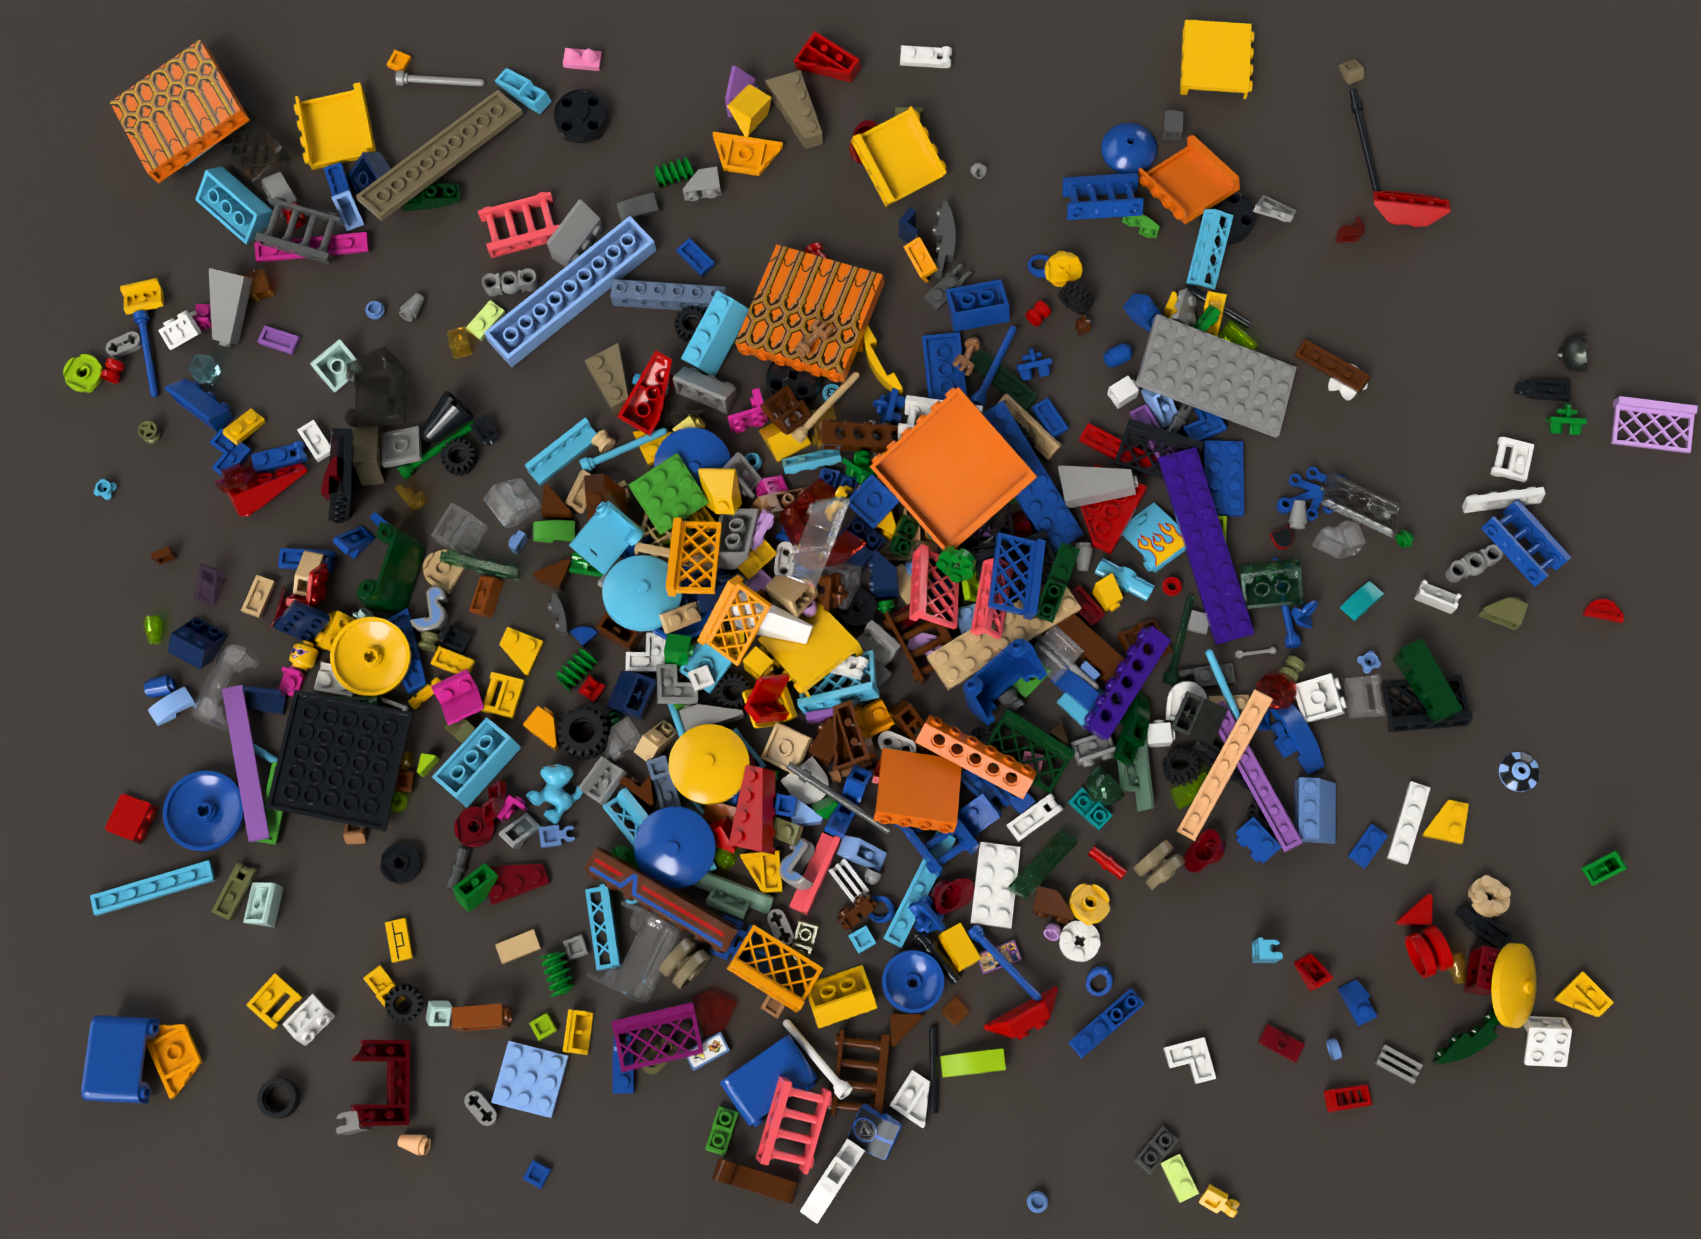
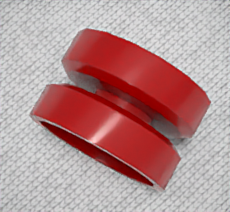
(1429, 951)

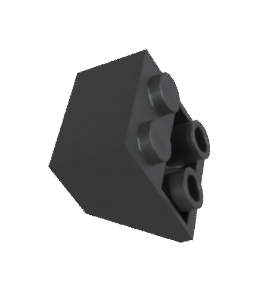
(1199, 718)

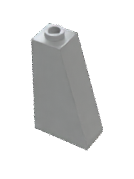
(228, 305)
(1095, 484)

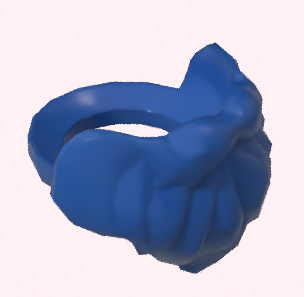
(1303, 615)

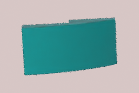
(1361, 601)
(1094, 813)

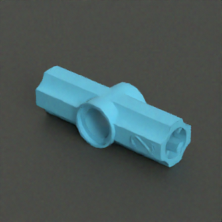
(1126, 579)

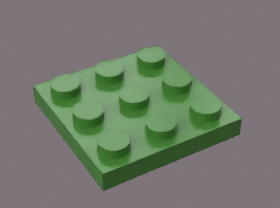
(668, 493)

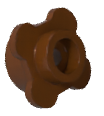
(1082, 325)

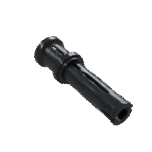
(930, 947)

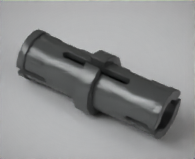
(1180, 418)
(457, 869)

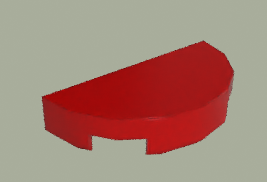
(1605, 610)

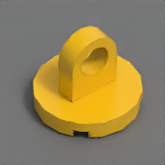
(1063, 268)

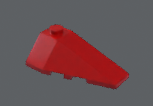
(264, 489)

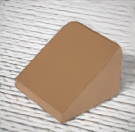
(354, 834)
(773, 1007)

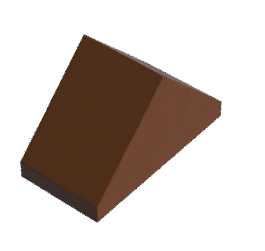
(553, 506)
(554, 575)
(901, 1025)

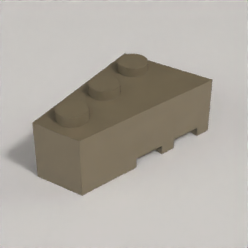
(609, 376)
(367, 454)

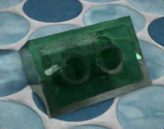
(1271, 583)

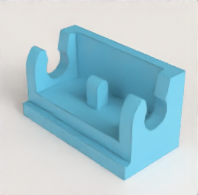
(1263, 952)

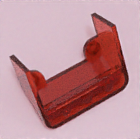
(795, 517)

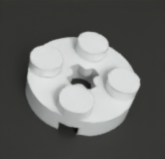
(1079, 953)

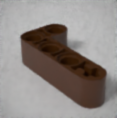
(755, 1180)

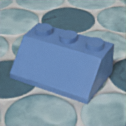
(1315, 810)

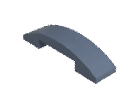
(663, 783)

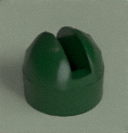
(612, 722)

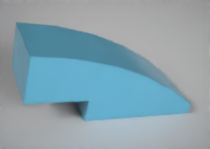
(523, 90)

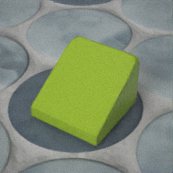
(426, 763)

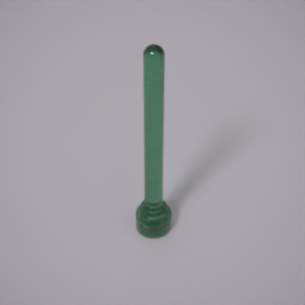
(1171, 676)

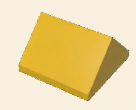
(749, 108)
(781, 444)

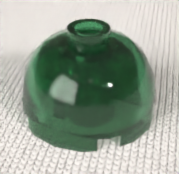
(1103, 788)

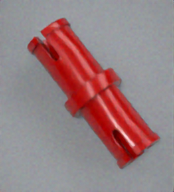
(1107, 862)

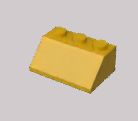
(841, 996)

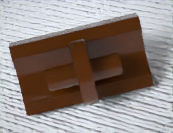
(833, 591)

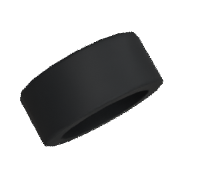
(262, 1098)

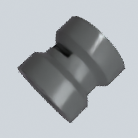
(1011, 700)

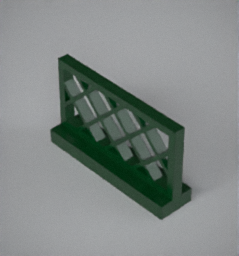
(1038, 737)

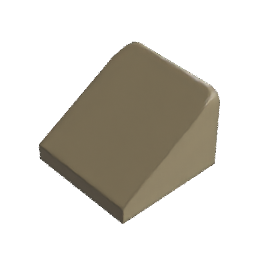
(1352, 71)

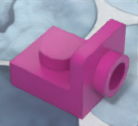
(203, 316)
(771, 485)
(291, 680)
(508, 807)

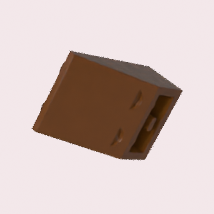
(617, 634)

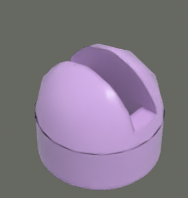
(811, 610)
(1052, 932)

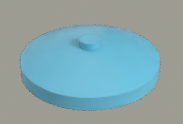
(637, 593)

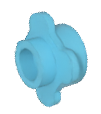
(99, 489)

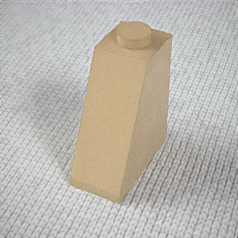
(790, 594)

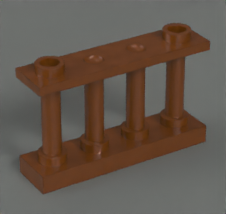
(942, 639)
(878, 1066)

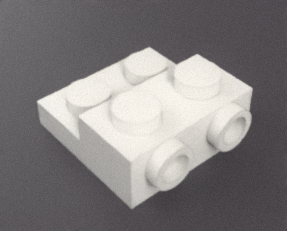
(1320, 698)

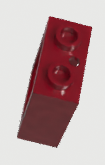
(1483, 962)

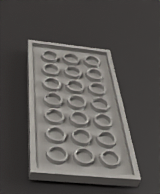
(1216, 376)

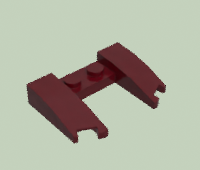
(397, 1056)

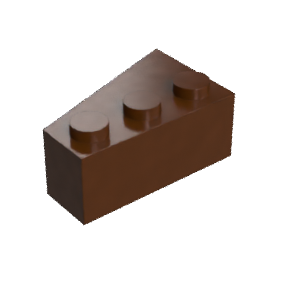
(851, 736)

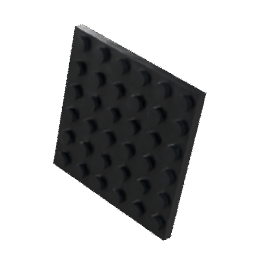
(340, 760)

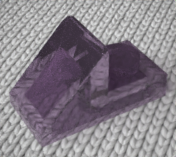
(207, 584)

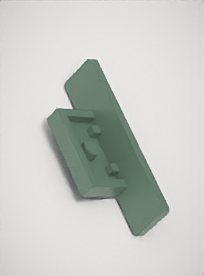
(1138, 779)
(733, 897)

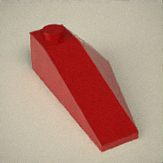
(647, 398)

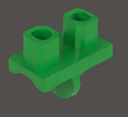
(1556, 423)
(859, 466)
(581, 566)

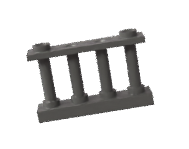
(303, 248)

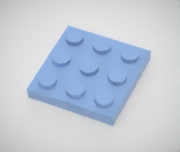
(530, 1079)

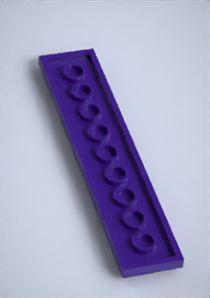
(1205, 546)

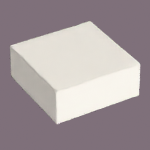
(701, 678)

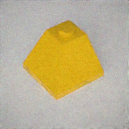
(720, 489)

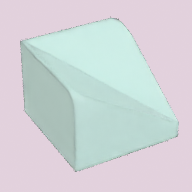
(438, 1013)

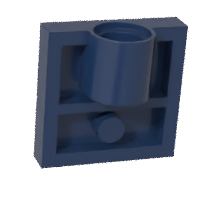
(301, 621)

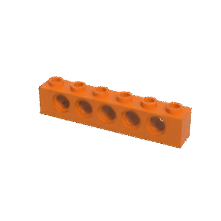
(980, 766)

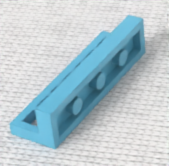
(1206, 247)
(561, 452)
(633, 810)
(609, 923)

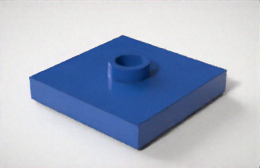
(872, 501)

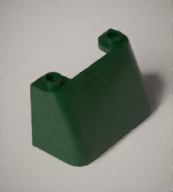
(398, 572)

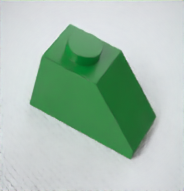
(678, 649)
(475, 887)

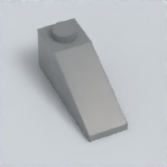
(699, 714)

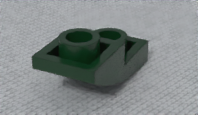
(903, 535)

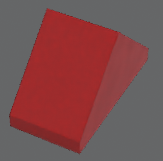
(722, 832)
(1418, 915)
(1312, 972)

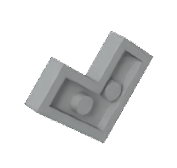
(671, 691)

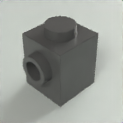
(1172, 125)

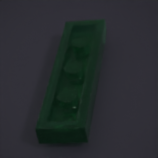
(1004, 380)
(473, 563)
(1043, 864)

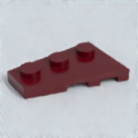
(516, 880)

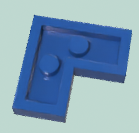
(1205, 427)
(231, 452)

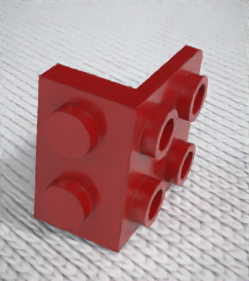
(316, 587)
(763, 700)
(131, 818)

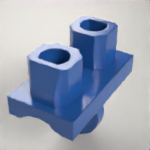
(1042, 365)
(887, 405)
(926, 918)

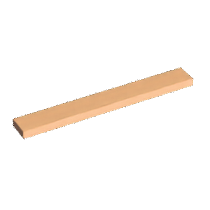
(1225, 765)

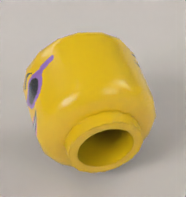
(303, 655)

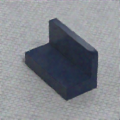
(907, 226)
(265, 700)

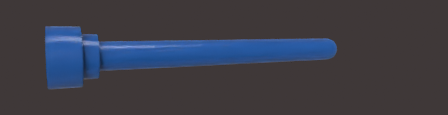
(141, 318)
(979, 397)
(1292, 639)
(977, 934)

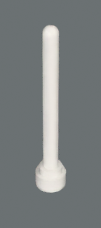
(841, 1088)

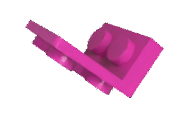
(749, 418)
(458, 696)

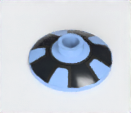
(1513, 778)

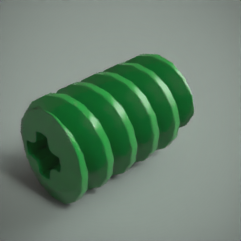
(673, 172)
(575, 669)
(558, 973)

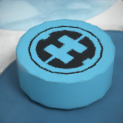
(829, 390)

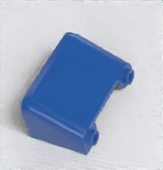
(998, 675)
(117, 1059)
(754, 1084)

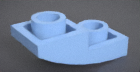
(168, 706)

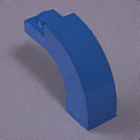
(854, 790)

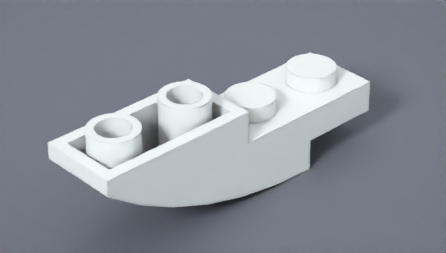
(832, 1181)

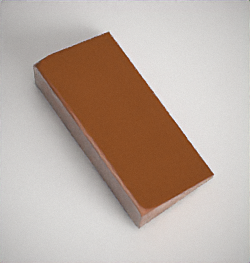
(486, 596)
(719, 811)

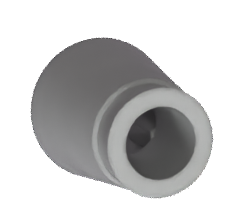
(412, 307)
(1298, 515)
(1084, 557)

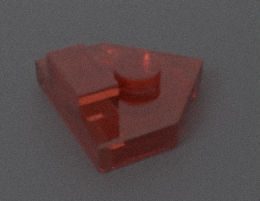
(236, 478)
(713, 1011)

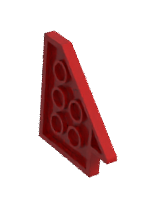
(1109, 518)

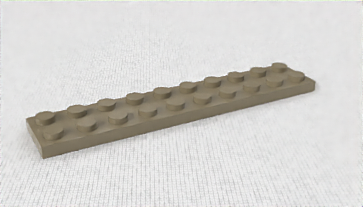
(439, 155)

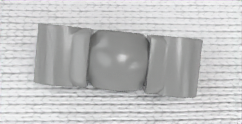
(502, 286)
(1466, 568)

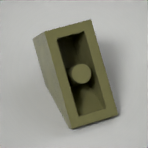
(1505, 612)

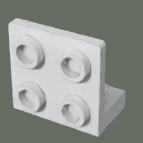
(1547, 1041)

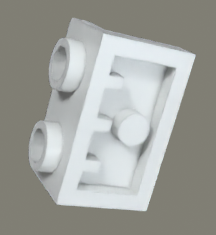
(180, 330)
(308, 1020)

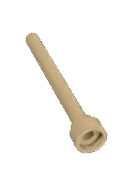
(800, 433)

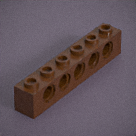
(829, 441)

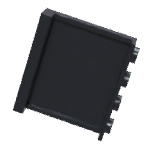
(342, 448)

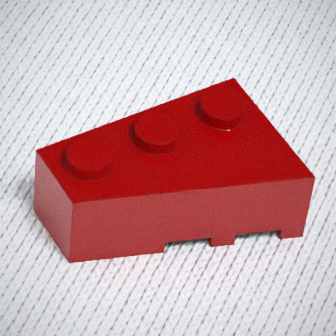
(827, 59)

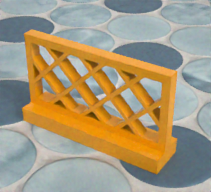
(677, 552)
(720, 613)
(769, 985)

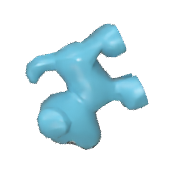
(556, 778)

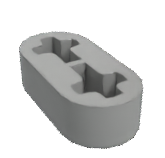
(124, 345)
(785, 925)
(477, 1112)

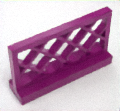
(654, 1019)

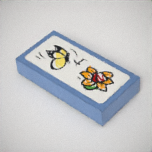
(712, 1048)

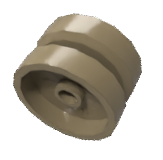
(1159, 865)
(684, 963)

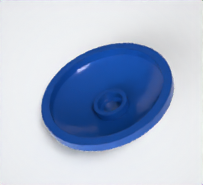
(1129, 157)
(915, 966)

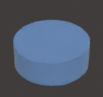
(1333, 1049)

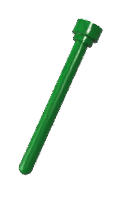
(407, 469)

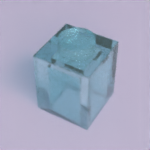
(204, 369)

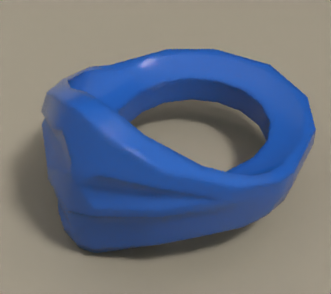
(1040, 273)
(891, 912)
(1094, 972)

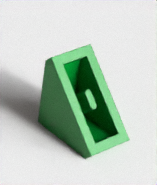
(1604, 868)

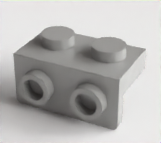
(747, 476)
(880, 642)
(1092, 749)
(602, 780)

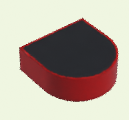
(1282, 538)

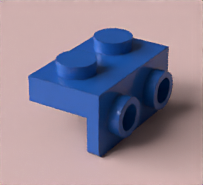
(1257, 840)

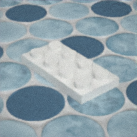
(992, 897)

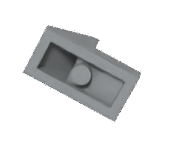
(519, 831)

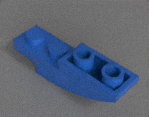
(1106, 1023)

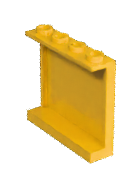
(1216, 57)
(335, 128)
(899, 156)
(810, 662)

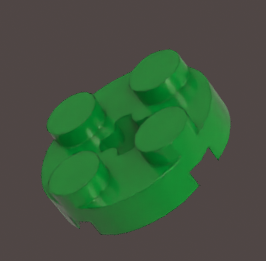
(948, 562)

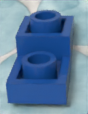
(837, 479)

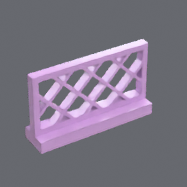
(1651, 408)

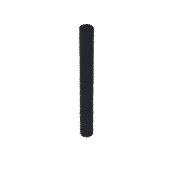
(1227, 312)
(933, 1069)

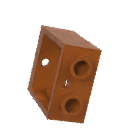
(481, 1017)

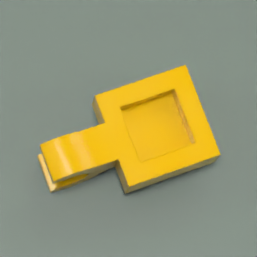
(1217, 1200)

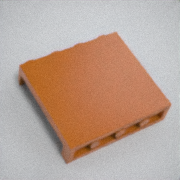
(1190, 181)
(917, 791)

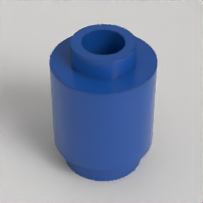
(1117, 355)
(159, 686)

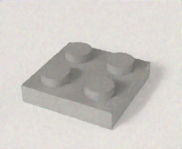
(401, 447)

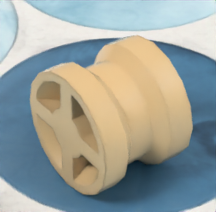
(603, 441)

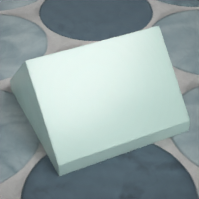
(332, 365)
(263, 904)

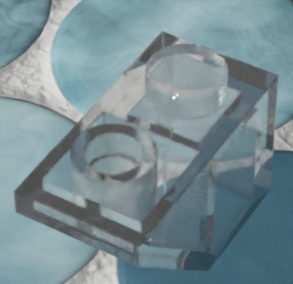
(621, 738)

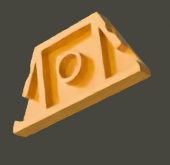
(744, 153)
(174, 1056)

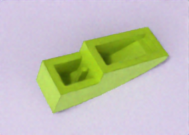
(973, 1063)

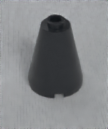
(445, 418)

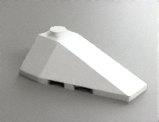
(777, 623)

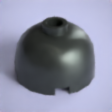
(1574, 353)

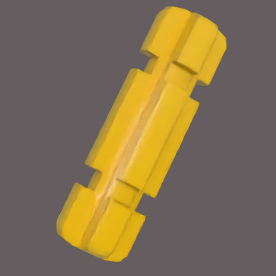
(423, 695)

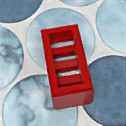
(1335, 1102)

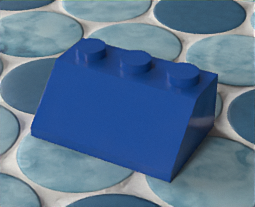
(977, 305)
(200, 404)

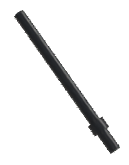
(1356, 108)

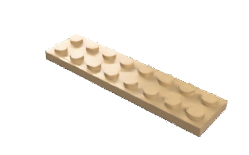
(971, 652)

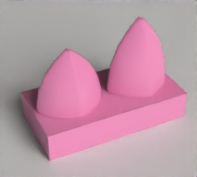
(582, 59)

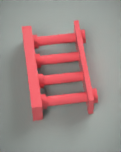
(524, 241)
(779, 1110)

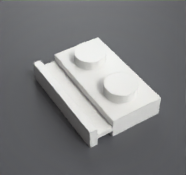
(327, 682)

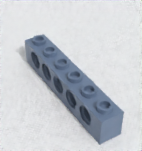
(662, 295)

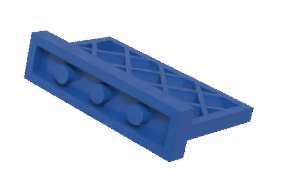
(1033, 575)

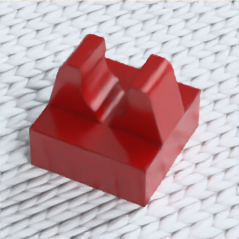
(592, 689)

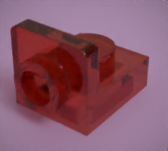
(1349, 233)

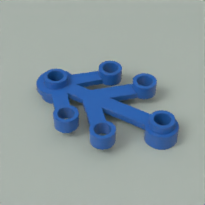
(1313, 493)

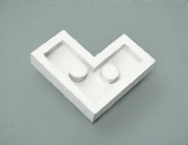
(646, 661)
(1196, 1055)

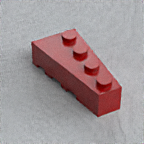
(755, 811)

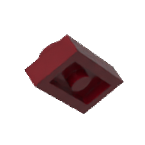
(1090, 611)

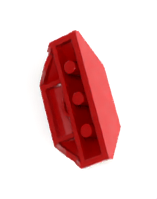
(1410, 207)
(1024, 1017)

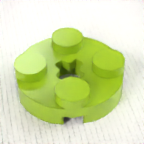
(90, 380)

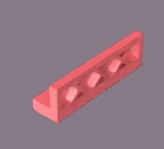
(985, 615)
(816, 873)

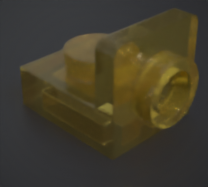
(459, 342)
(412, 501)

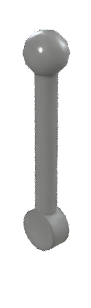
(1239, 654)

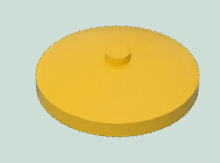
(370, 656)
(708, 764)
(1514, 985)

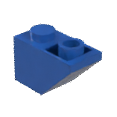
(1141, 310)

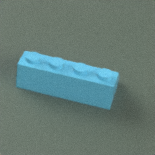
(233, 204)
(715, 334)
(476, 762)

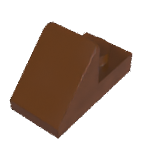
(644, 792)

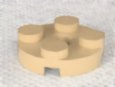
(1499, 893)

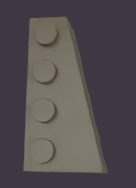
(795, 104)

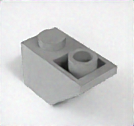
(703, 185)

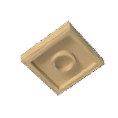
(785, 746)

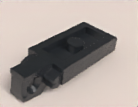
(1544, 389)
(1484, 928)

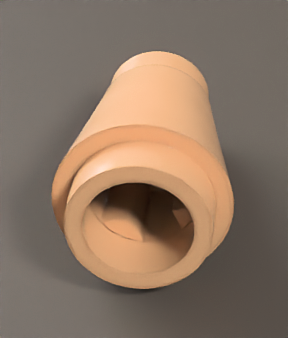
(416, 1144)

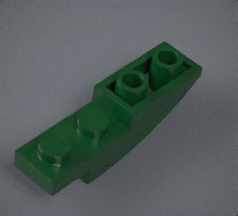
(434, 197)
(1057, 582)
(1134, 730)
(1464, 1046)

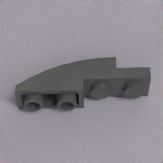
(945, 238)

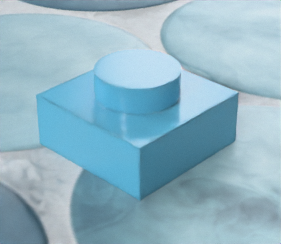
(862, 939)

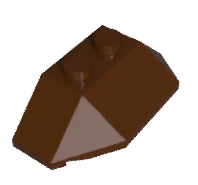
(600, 489)

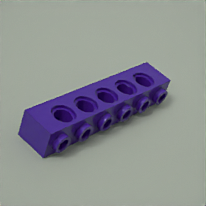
(1157, 644)

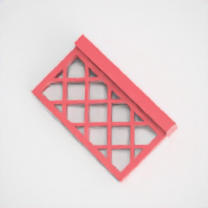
(918, 596)

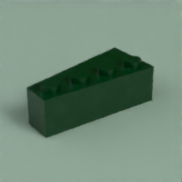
(1427, 681)

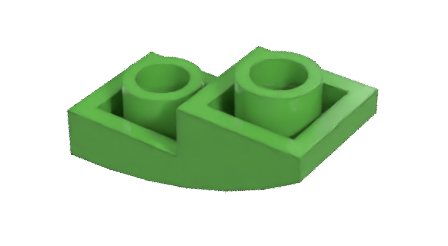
(1148, 227)
(552, 530)
(721, 1131)

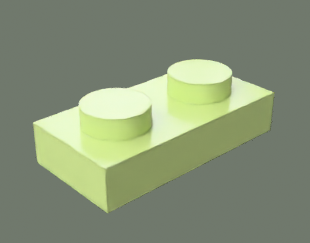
(485, 319)
(1179, 1178)

